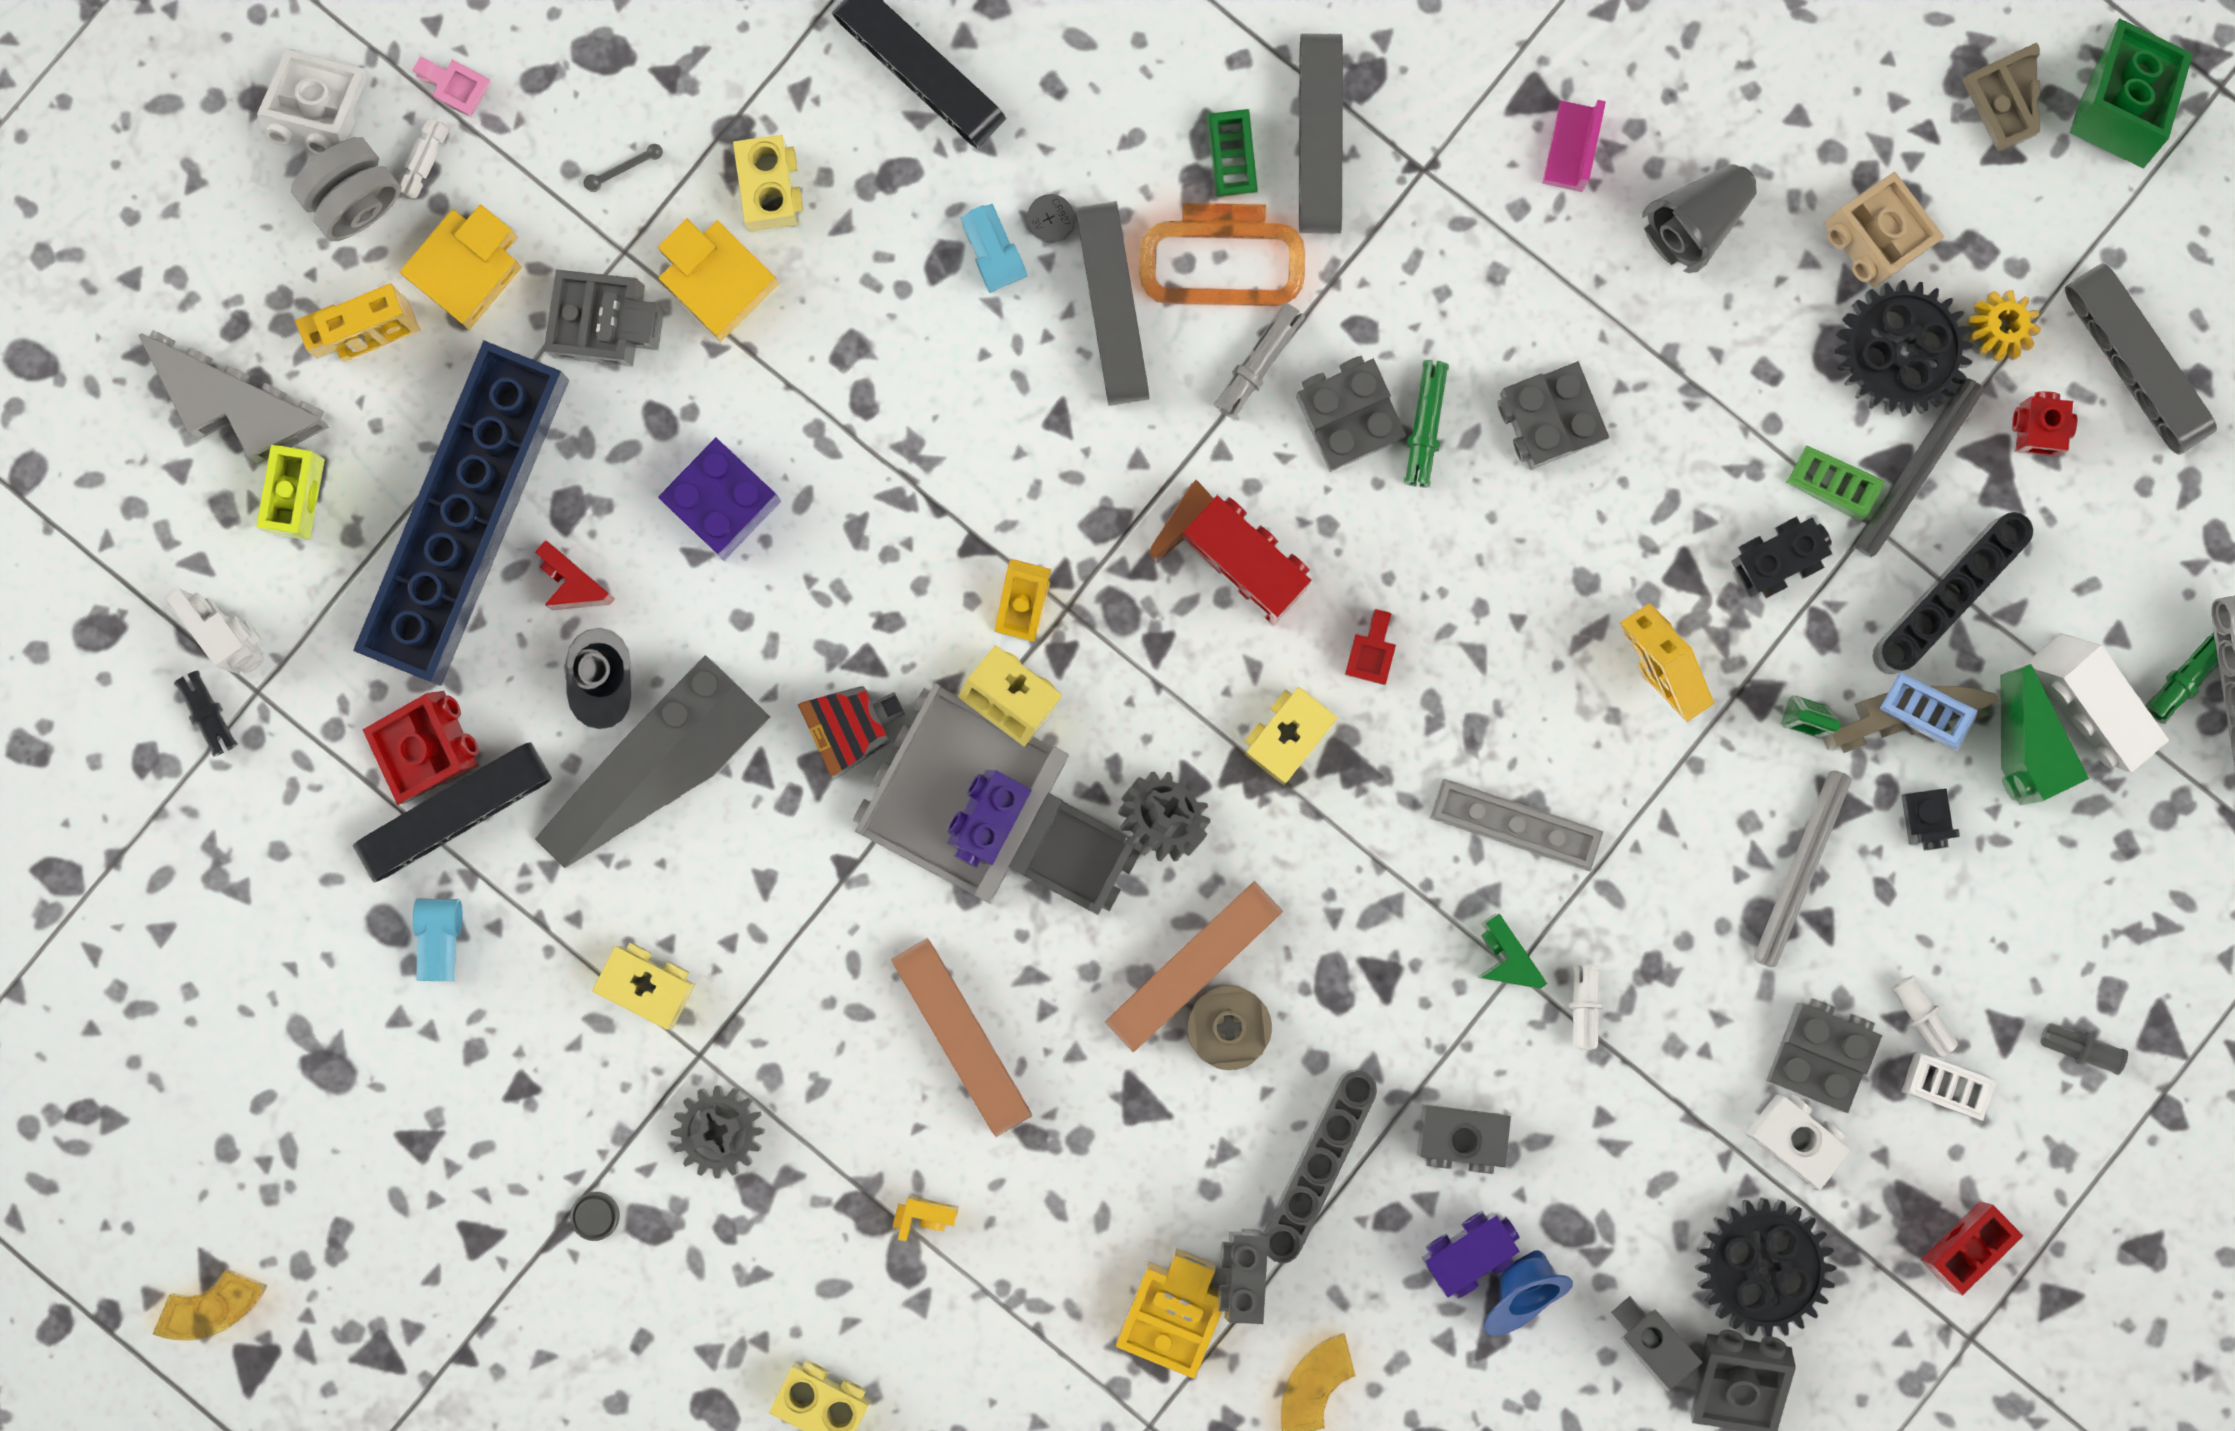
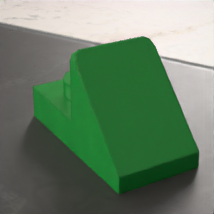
(1516, 966)

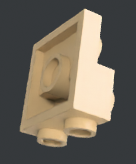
(1882, 230)

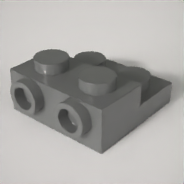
(1350, 412)
(1552, 415)
(1824, 1054)
(1246, 1276)
(1743, 1382)

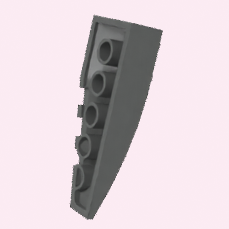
(663, 757)

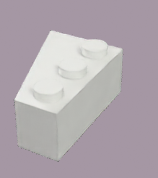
(2098, 701)

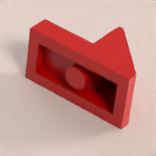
(578, 589)

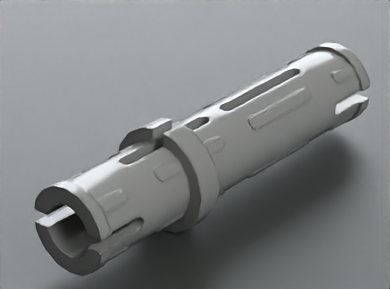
(1251, 372)

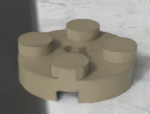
(1247, 1043)

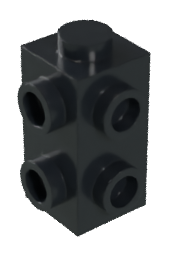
(1794, 550)

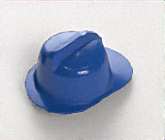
(1525, 1292)

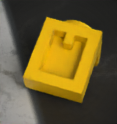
(933, 1215)

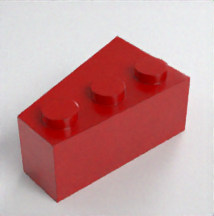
(1247, 557)

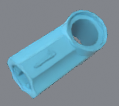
(996, 257)
(437, 926)

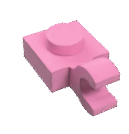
(456, 86)

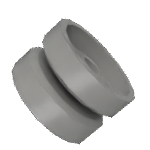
(345, 189)

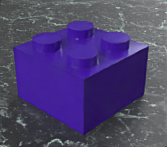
(720, 498)

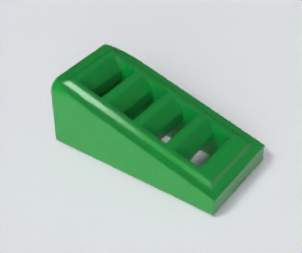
(1245, 134)
(1810, 717)

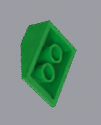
(2132, 94)
(2034, 745)

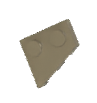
(2008, 97)

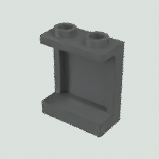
(1074, 855)

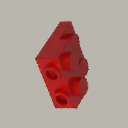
(422, 746)

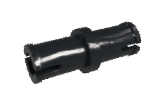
(205, 713)

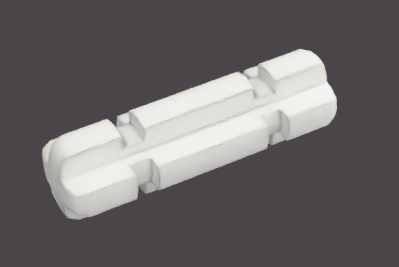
(422, 157)

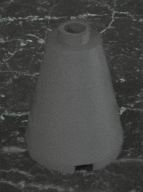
(1699, 216)

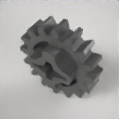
(1164, 816)
(725, 1151)

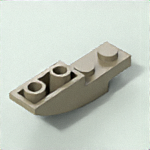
(1873, 719)

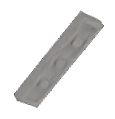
(1516, 824)

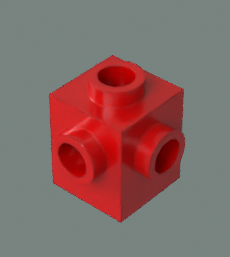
(2044, 424)

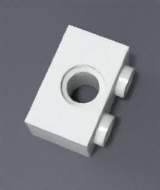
(1774, 1134)

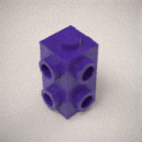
(987, 817)
(1480, 1248)

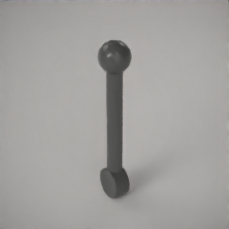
(593, 182)

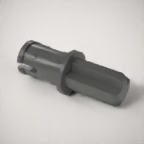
(2084, 1048)

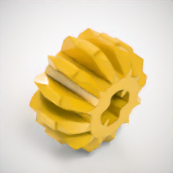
(2018, 330)

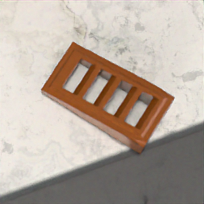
(1188, 508)

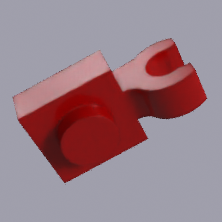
(1371, 655)

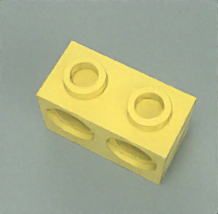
(758, 184)
(816, 1414)

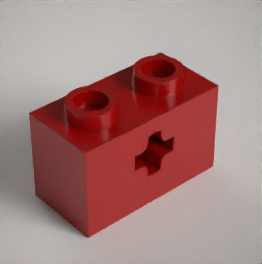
(1971, 1248)

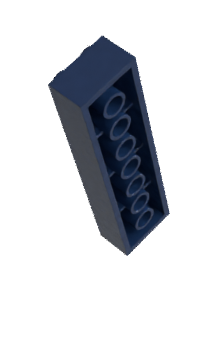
(462, 513)

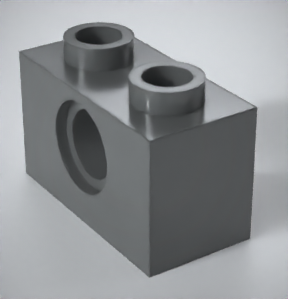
(1489, 1134)

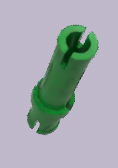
(1426, 424)
(2184, 682)

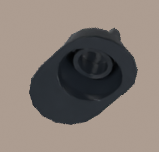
(598, 678)

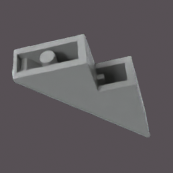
(214, 398)

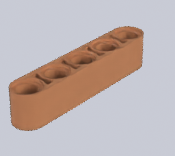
(1193, 966)
(961, 1037)

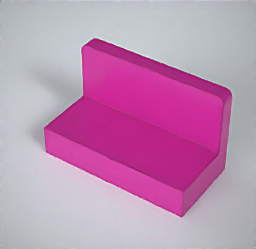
(1573, 145)

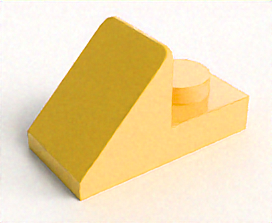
(1022, 600)

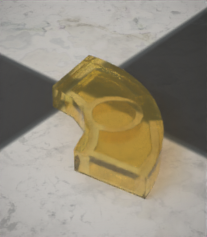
(211, 1311)
(1312, 1384)

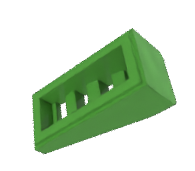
(1855, 475)

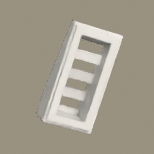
(1917, 1074)

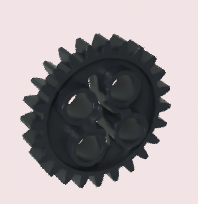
(1919, 315)
(1800, 1255)

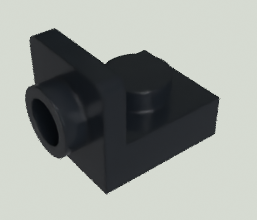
(1928, 819)

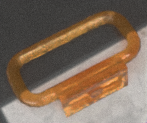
(1229, 222)

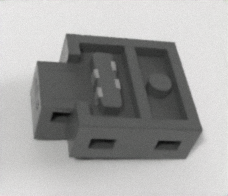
(600, 318)

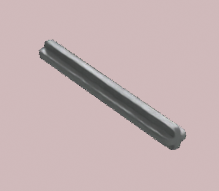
(1919, 467)

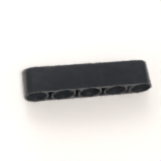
(921, 68)
(1968, 581)
(452, 812)

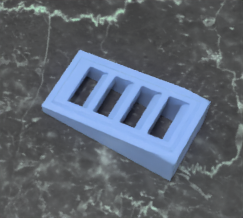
(1921, 724)

